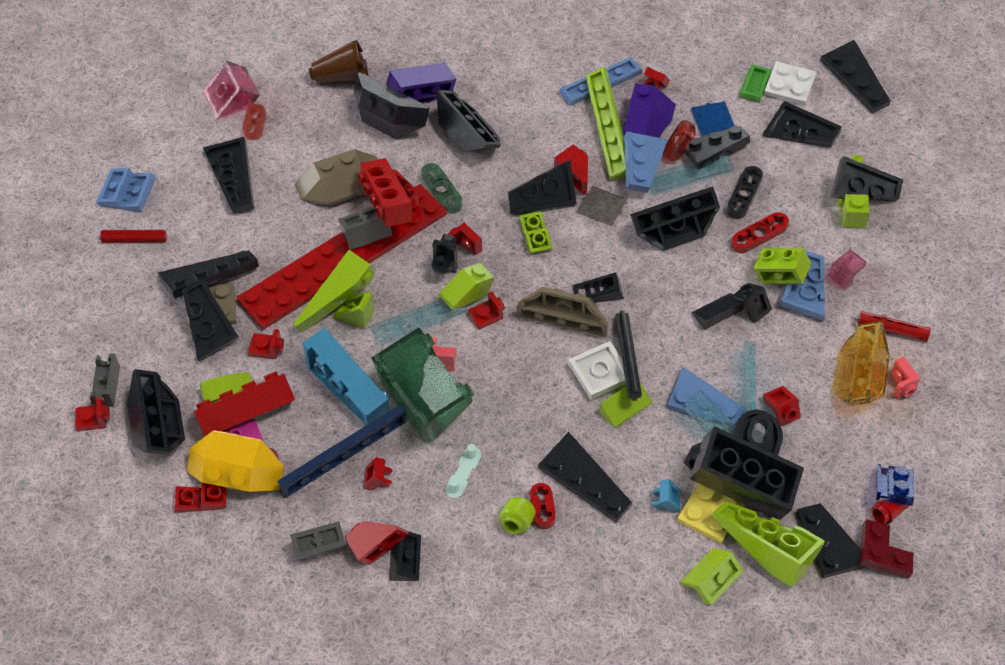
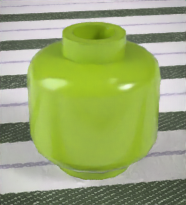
(517, 515)

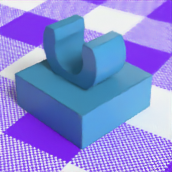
(669, 496)

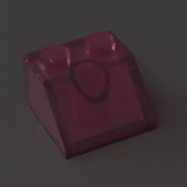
(230, 90)

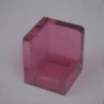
(846, 268)

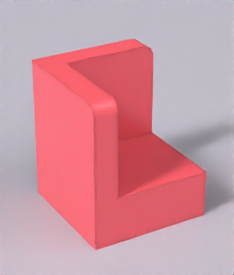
(446, 355)

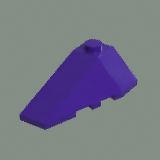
(648, 111)

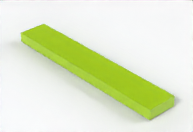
(607, 122)

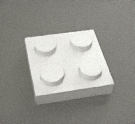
(790, 83)
(598, 370)

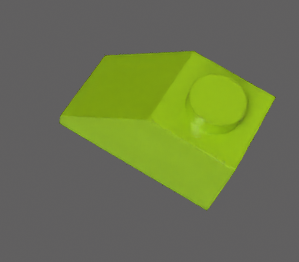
(467, 286)

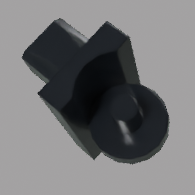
(445, 255)

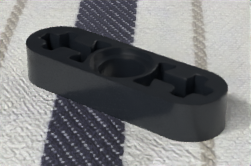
(744, 184)

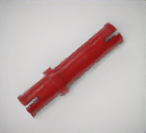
(897, 326)

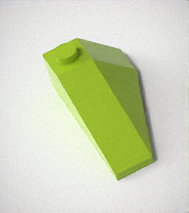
(342, 284)
(779, 549)

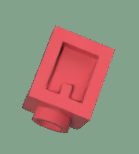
(905, 377)

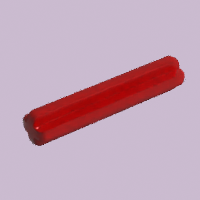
(133, 236)

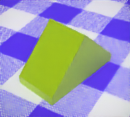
(356, 310)

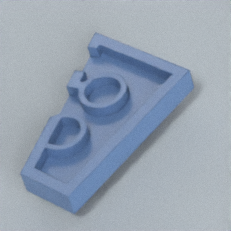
(642, 160)
(809, 296)
(690, 385)

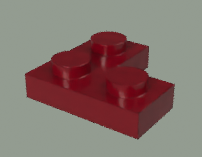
(879, 555)

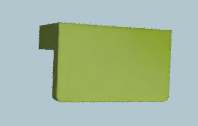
(713, 574)

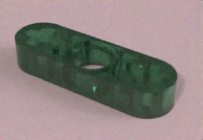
(441, 180)

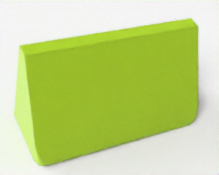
(621, 408)

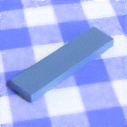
(617, 74)

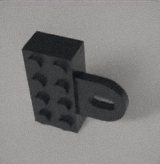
(749, 469)

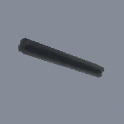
(628, 356)

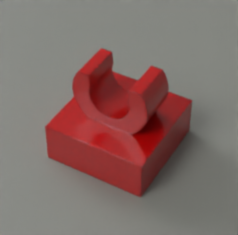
(656, 78)
(375, 474)

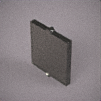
(602, 206)

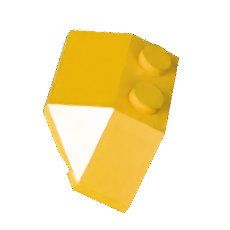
(235, 462)

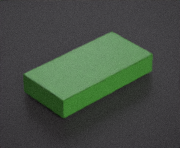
(755, 83)

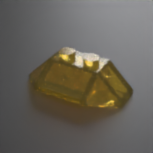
(862, 365)

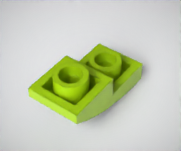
(535, 232)
(213, 387)

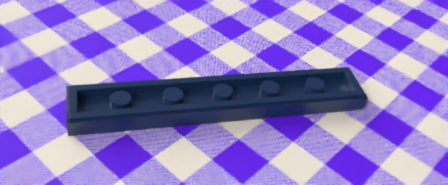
(342, 451)

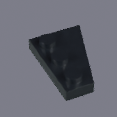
(802, 126)
(862, 179)
(544, 191)

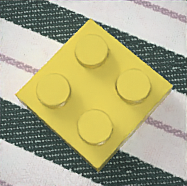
(699, 511)

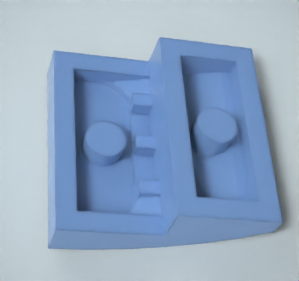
(126, 189)

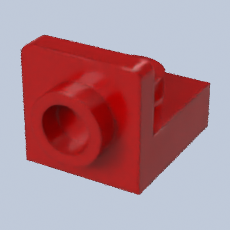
(469, 239)
(487, 312)
(266, 345)
(783, 404)
(92, 416)

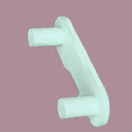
(467, 461)

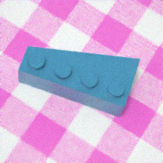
(344, 377)

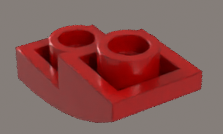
(199, 498)

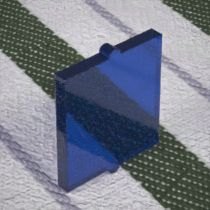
(712, 118)

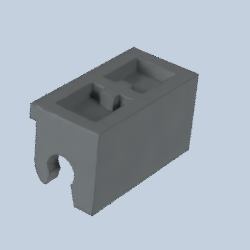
(363, 228)
(105, 380)
(318, 540)

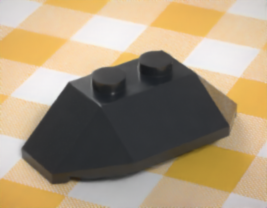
(387, 108)
(464, 124)
(677, 219)
(154, 414)

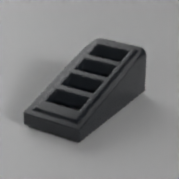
(608, 294)

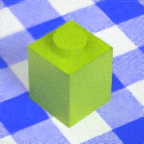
(855, 211)

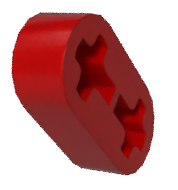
(548, 505)

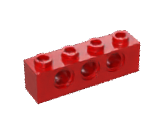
(385, 192)

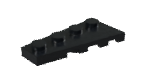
(856, 74)
(232, 171)
(210, 270)
(580, 474)

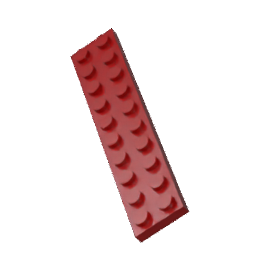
(302, 279)

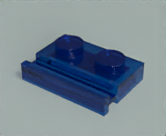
(895, 484)

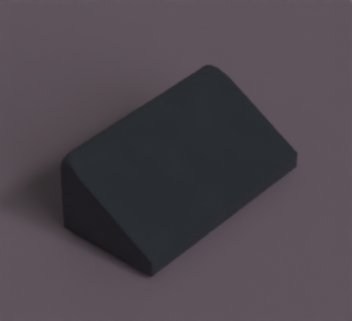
(718, 311)
(405, 559)

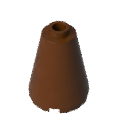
(340, 65)

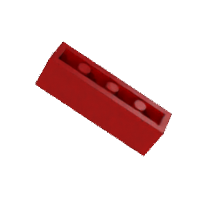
(243, 405)

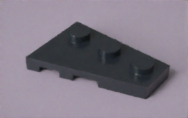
(712, 145)
(207, 320)
(839, 551)

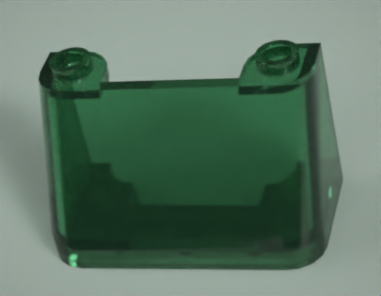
(422, 384)

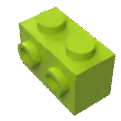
(782, 265)

